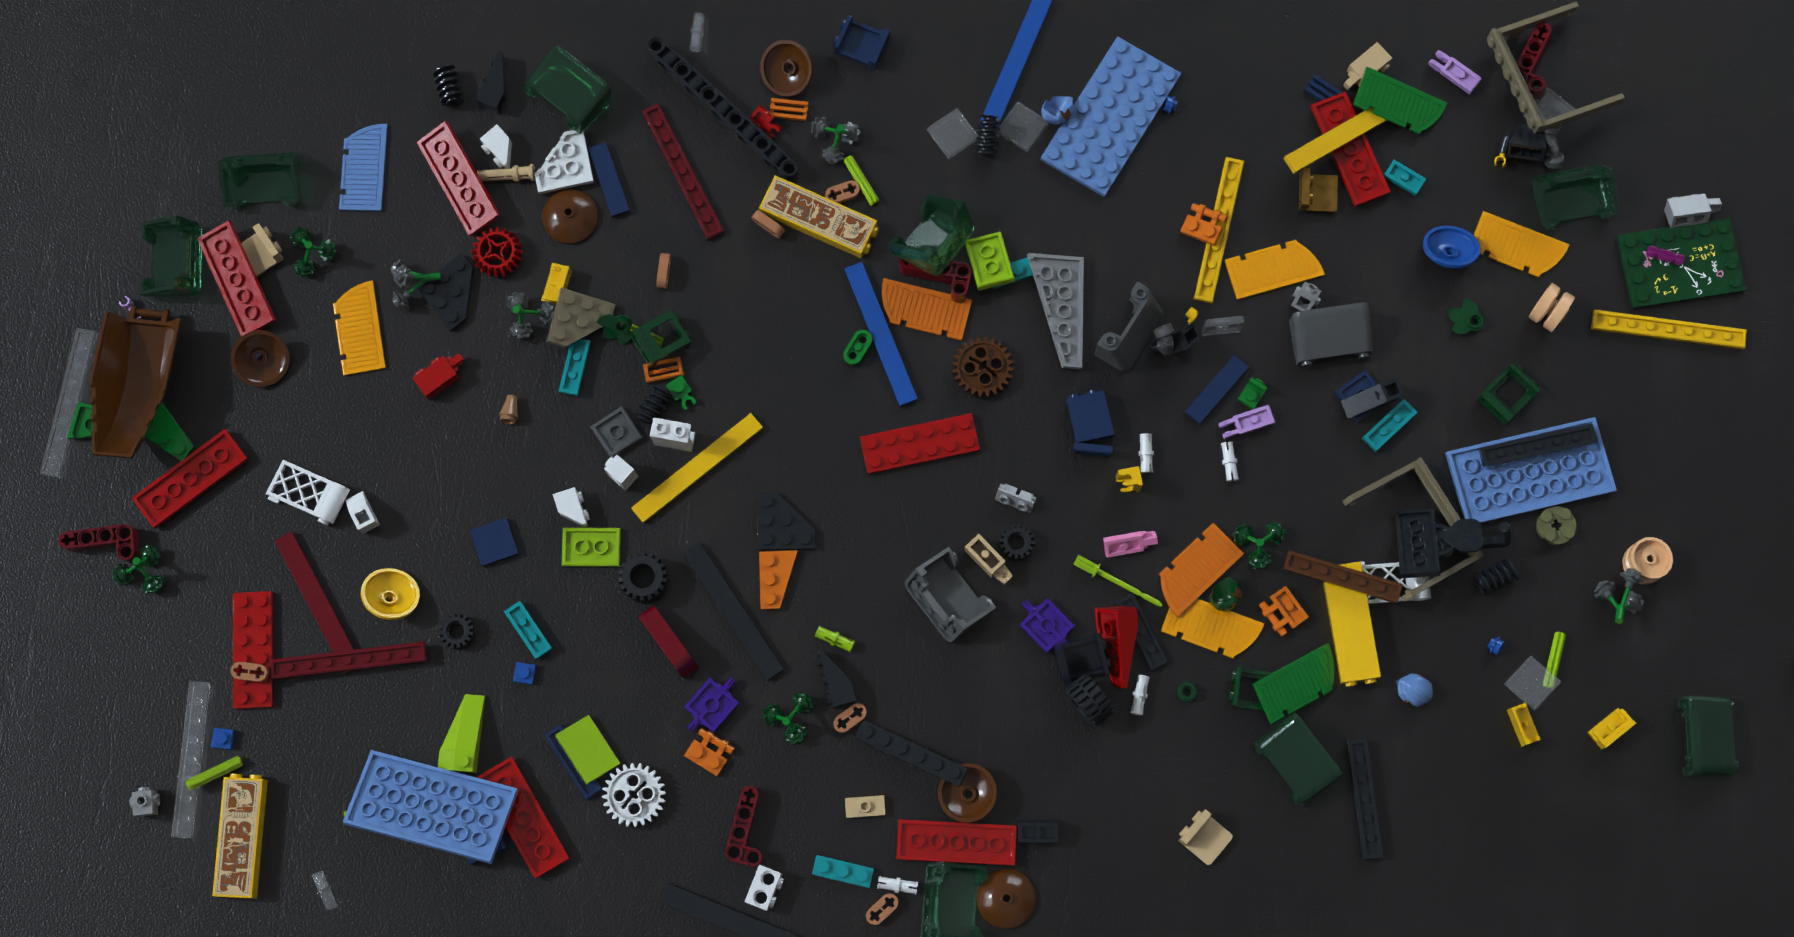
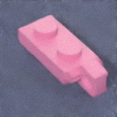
(1129, 543)

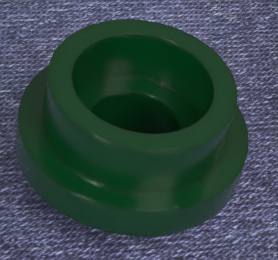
(1193, 692)

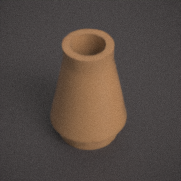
(509, 410)

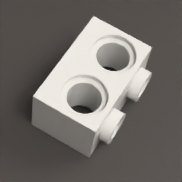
(620, 472)
(759, 886)

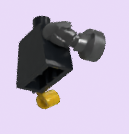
(1526, 145)
(1178, 339)

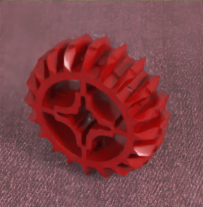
(503, 248)

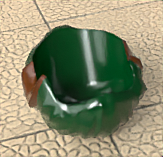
(1226, 595)

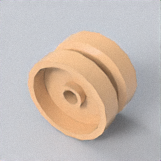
(1553, 308)
(1649, 557)

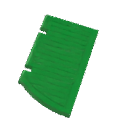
(1398, 101)
(1296, 683)

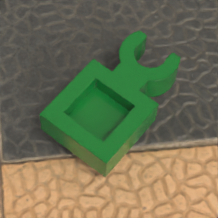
(681, 391)

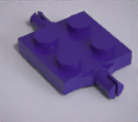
(1046, 624)
(711, 705)

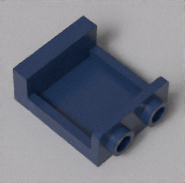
(861, 42)
(1090, 417)

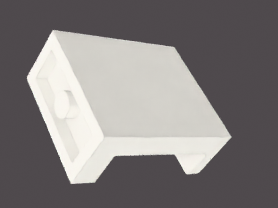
(672, 434)

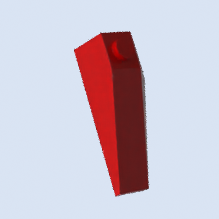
(1119, 630)

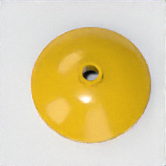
(393, 586)

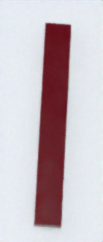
(683, 172)
(313, 594)
(348, 660)

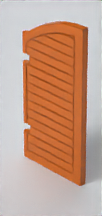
(924, 309)
(1197, 568)

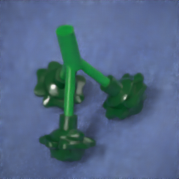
(301, 238)
(147, 556)
(1259, 558)
(796, 732)

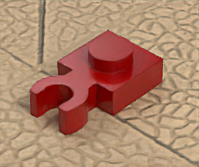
(763, 120)

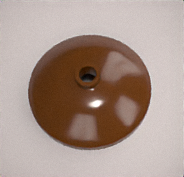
(776, 68)
(573, 227)
(260, 371)
(972, 809)
(1011, 913)

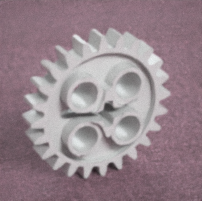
(621, 783)

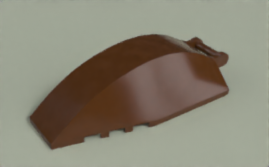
(130, 378)

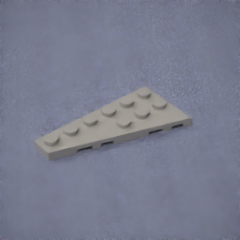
(1061, 294)

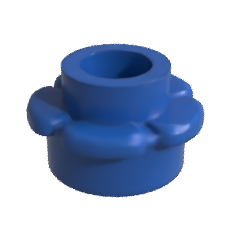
(1170, 104)
(1496, 645)

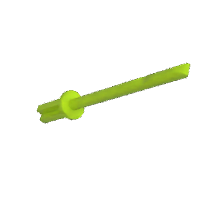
(1093, 569)

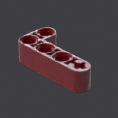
(1534, 58)
(951, 277)
(98, 540)
(668, 642)
(746, 824)

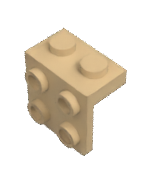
(261, 250)
(1205, 837)

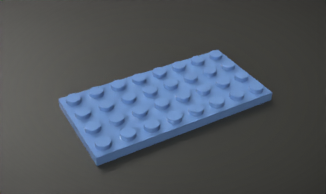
(1111, 116)
(1529, 482)
(431, 806)

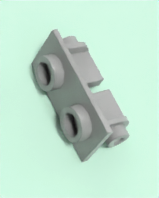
(1007, 495)

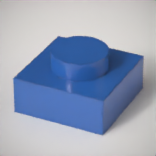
(524, 673)
(223, 738)

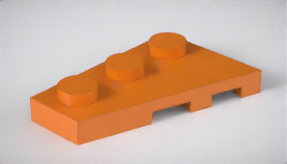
(774, 577)

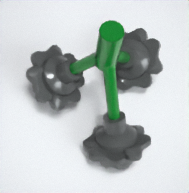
(849, 133)
(401, 276)
(518, 303)
(1630, 601)

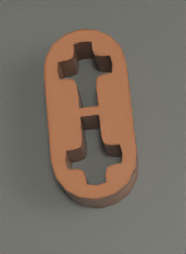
(841, 188)
(768, 224)
(663, 270)
(249, 676)
(853, 721)
(878, 905)

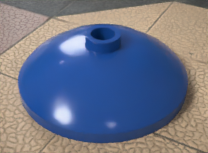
(1451, 247)

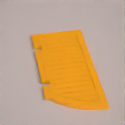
(1518, 245)
(1272, 269)
(359, 330)
(1213, 628)

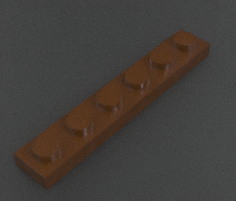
(1343, 577)

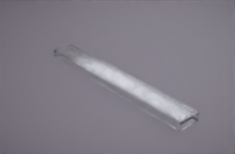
(67, 402)
(190, 758)

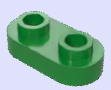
(857, 348)

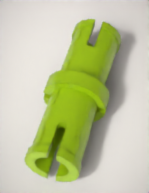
(834, 638)

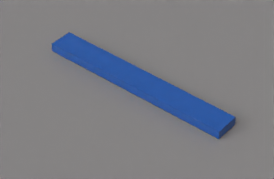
(1017, 58)
(880, 334)

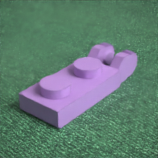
(1455, 72)
(1248, 421)

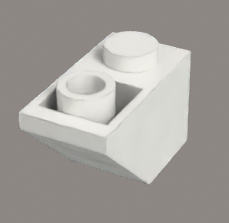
(499, 145)
(569, 506)
(362, 513)

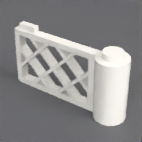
(329, 502)
(1411, 583)

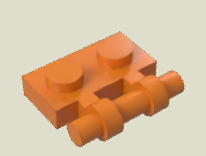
(1202, 230)
(1287, 606)
(704, 756)

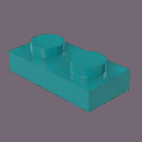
(1404, 177)

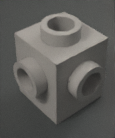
(1306, 297)
(144, 802)

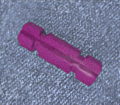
(1665, 255)

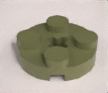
(1562, 516)

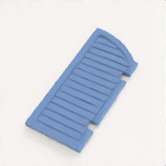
(364, 169)

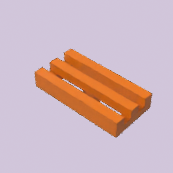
(789, 109)
(667, 376)

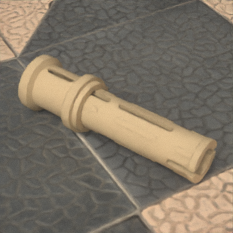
(515, 173)

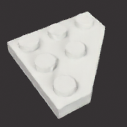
(565, 165)

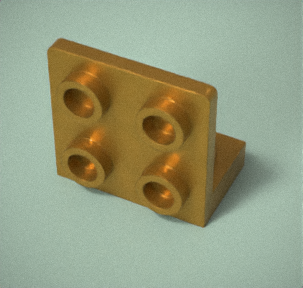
(1317, 192)

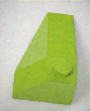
(462, 741)

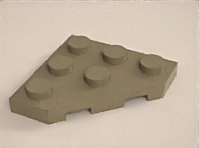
(576, 317)

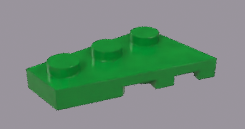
(81, 424)
(169, 435)

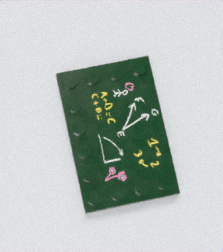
(1707, 271)

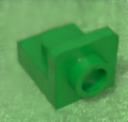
(1252, 393)

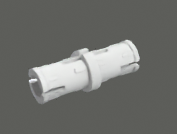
(1146, 453)
(1229, 461)
(1139, 695)
(897, 885)

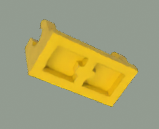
(558, 278)
(1131, 478)
(1523, 724)
(1611, 728)

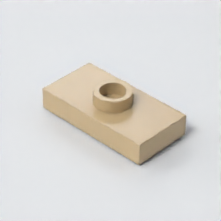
(865, 806)

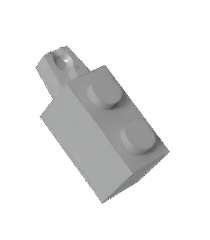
(1690, 210)

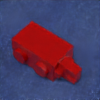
(438, 375)

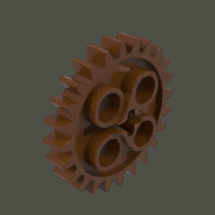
(972, 380)

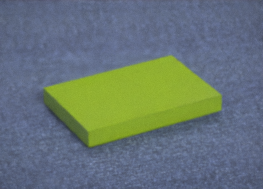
(989, 261)
(591, 547)
(587, 749)

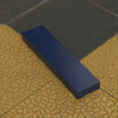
(609, 179)
(1216, 389)
(587, 790)

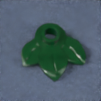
(1463, 316)
(614, 328)

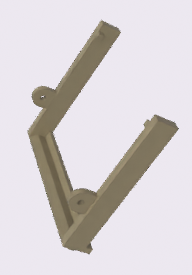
(1518, 85)
(1440, 500)

